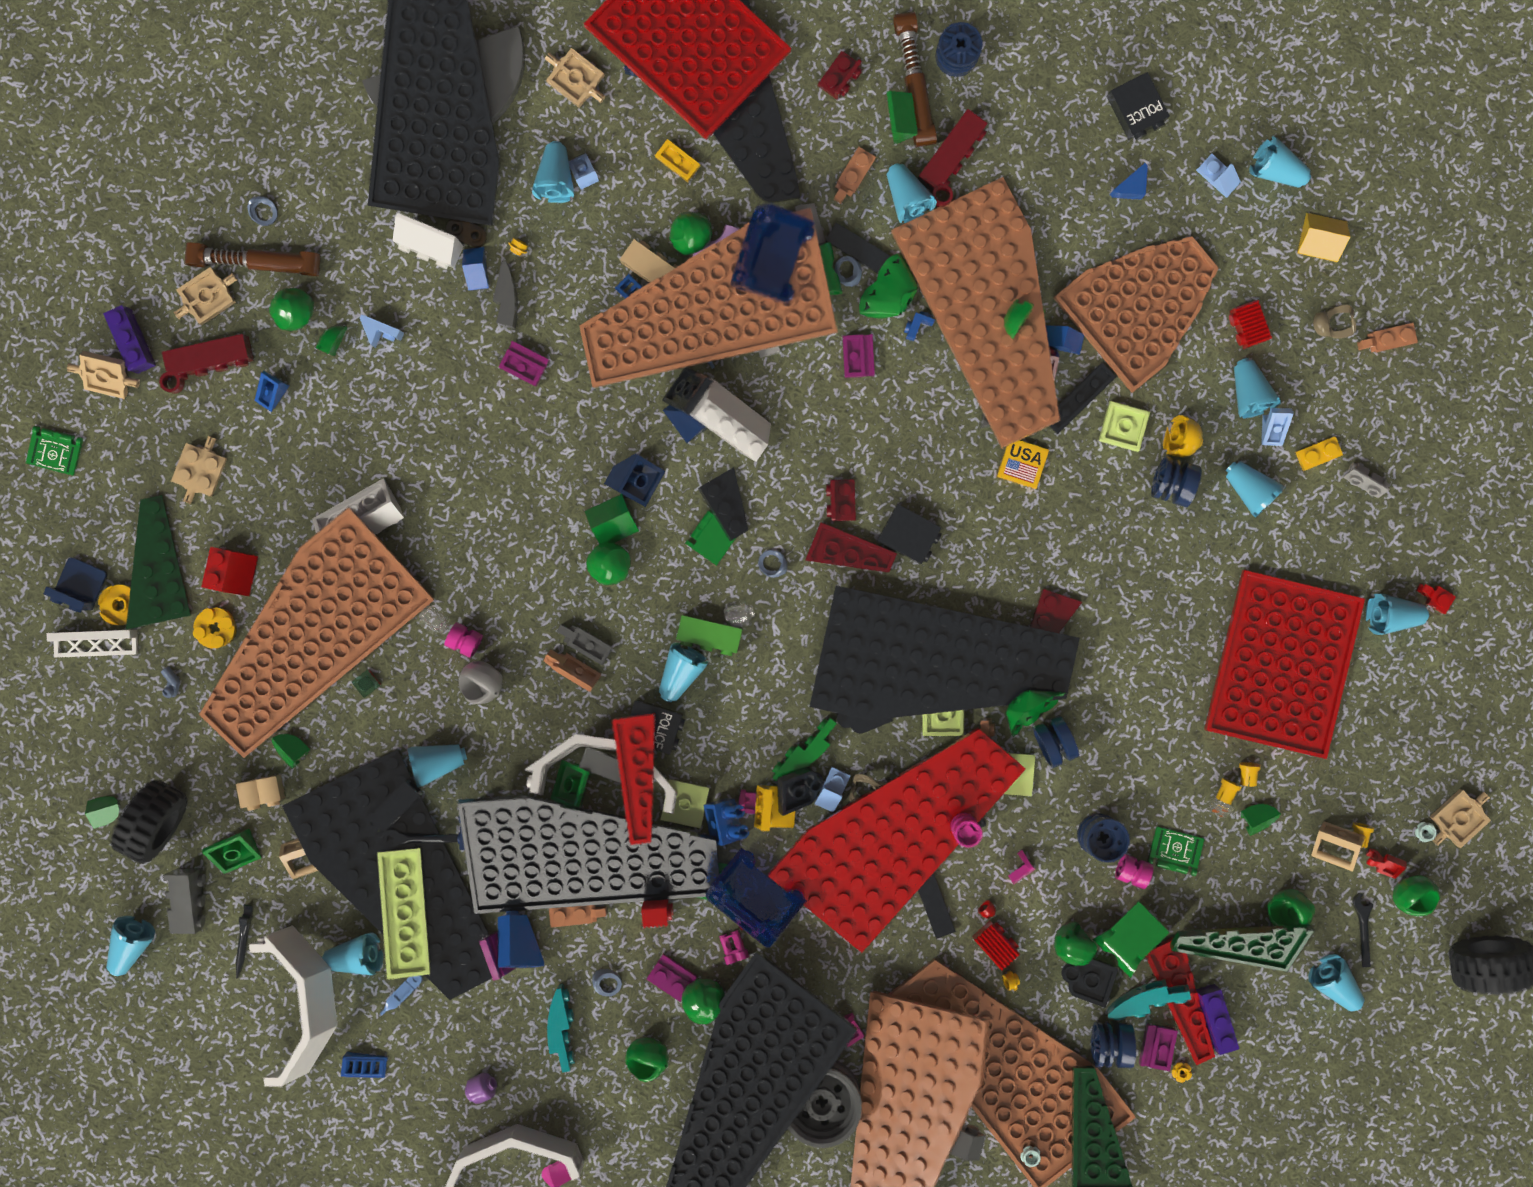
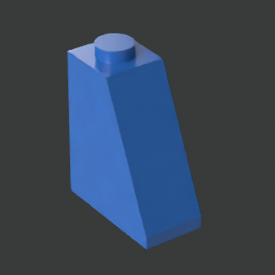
(517, 942)

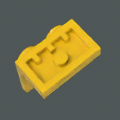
(767, 810)

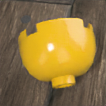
(1186, 434)

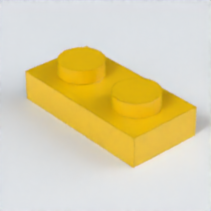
(677, 160)
(1319, 453)

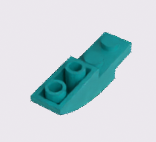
(1137, 1000)
(559, 1020)

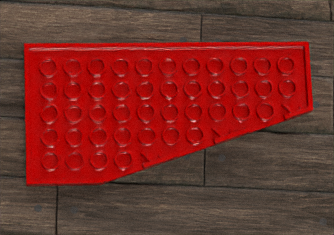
(887, 843)

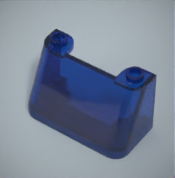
(771, 252)
(754, 899)

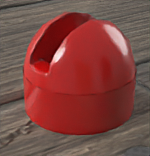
(989, 912)

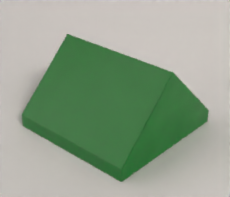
(902, 115)
(611, 520)
(570, 784)
(233, 852)

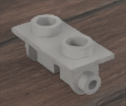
(1374, 485)

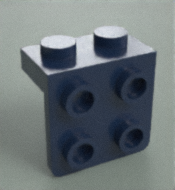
(77, 585)

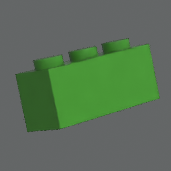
(708, 635)

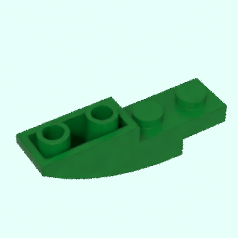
(802, 757)

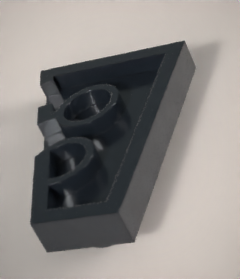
(726, 504)

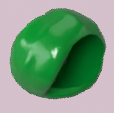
(690, 232)
(291, 309)
(608, 563)
(1416, 895)
(1290, 908)
(1074, 945)
(702, 1000)
(646, 1058)

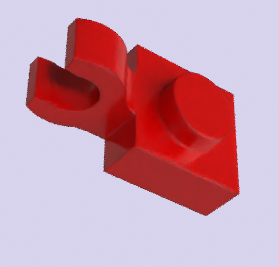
(1437, 598)
(1386, 865)

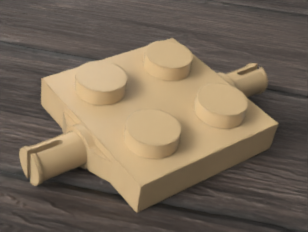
(575, 78)
(205, 296)
(103, 374)
(199, 469)
(1460, 818)

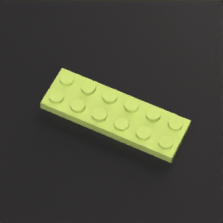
(403, 913)

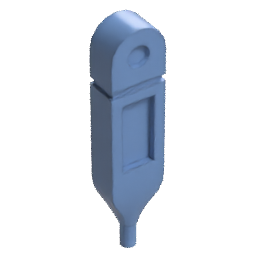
(402, 993)

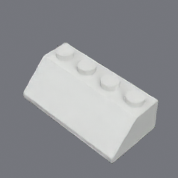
(733, 421)
(373, 505)

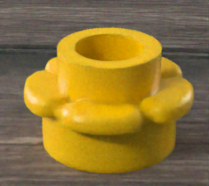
(518, 246)
(1011, 981)
(1178, 1067)

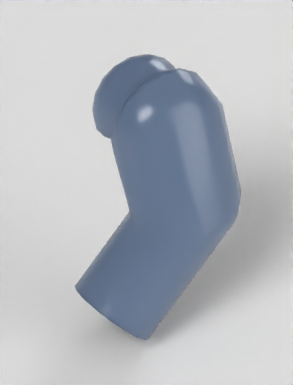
(173, 683)

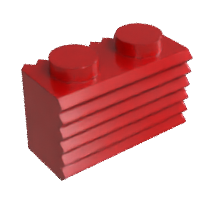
(1249, 324)
(656, 913)
(996, 945)

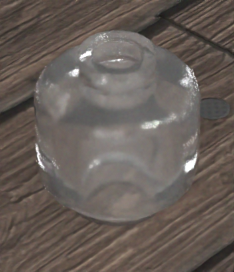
(738, 613)
(434, 619)

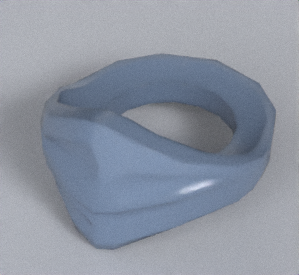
(252, 204)
(857, 271)
(783, 568)
(606, 973)

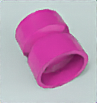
(464, 640)
(966, 830)
(1137, 872)

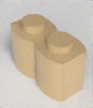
(260, 791)

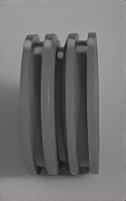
(841, 1124)

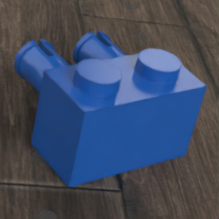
(724, 821)

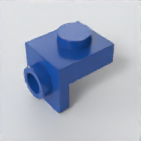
(912, 327)

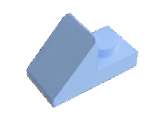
(583, 171)
(1221, 177)
(375, 328)
(1276, 426)
(832, 789)

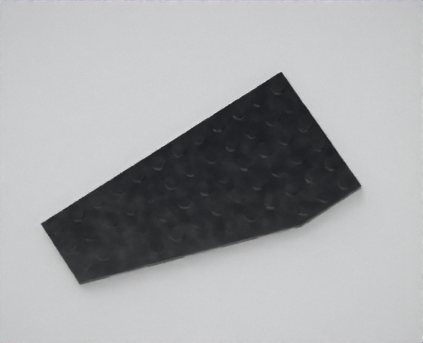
(433, 116)
(756, 1075)

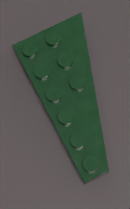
(156, 579)
(1256, 946)
(1095, 1146)

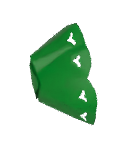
(891, 290)
(1029, 704)

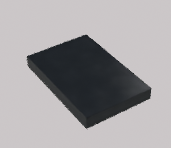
(687, 390)

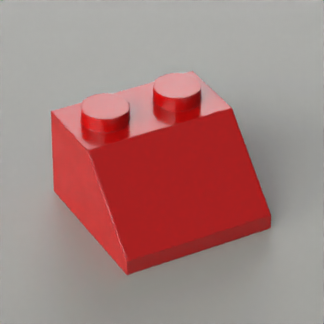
(229, 571)

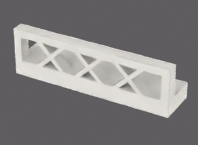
(94, 635)

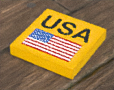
(1023, 463)

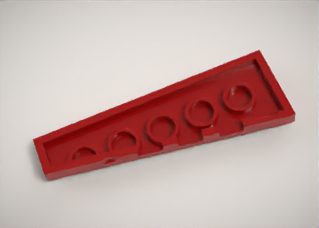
(636, 765)
(1188, 1015)

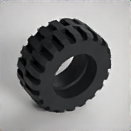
(149, 821)
(1492, 964)

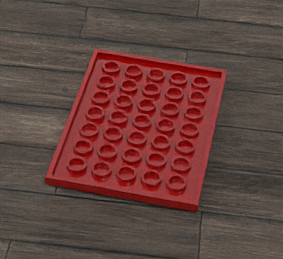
(691, 52)
(1284, 664)

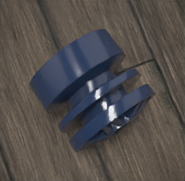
(961, 60)
(1180, 483)
(1111, 845)
(1113, 1045)

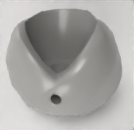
(480, 682)

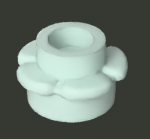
(1431, 832)
(1034, 1160)

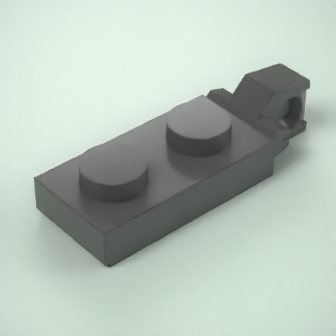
(585, 643)

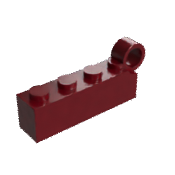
(951, 153)
(205, 357)

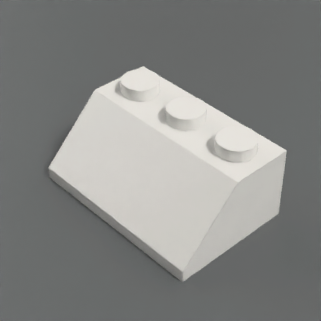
(426, 241)

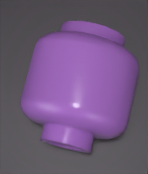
(480, 1088)

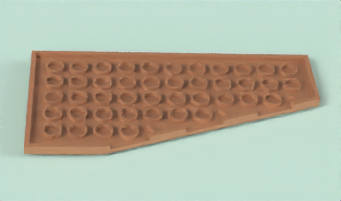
(971, 269)
(701, 318)
(320, 621)
(1024, 1078)
(914, 1090)

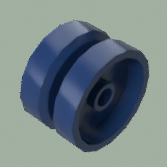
(1056, 741)

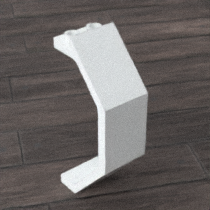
(537, 780)
(314, 994)
(524, 1139)

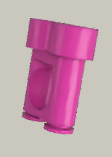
(738, 954)

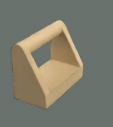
(1341, 837)
(292, 850)

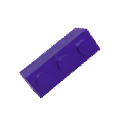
(129, 339)
(1217, 1019)

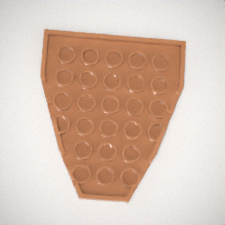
(1140, 305)

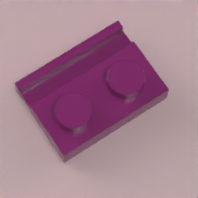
(858, 356)
(524, 363)
(490, 951)
(671, 977)
(1158, 1047)

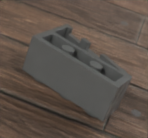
(185, 900)
(969, 1143)

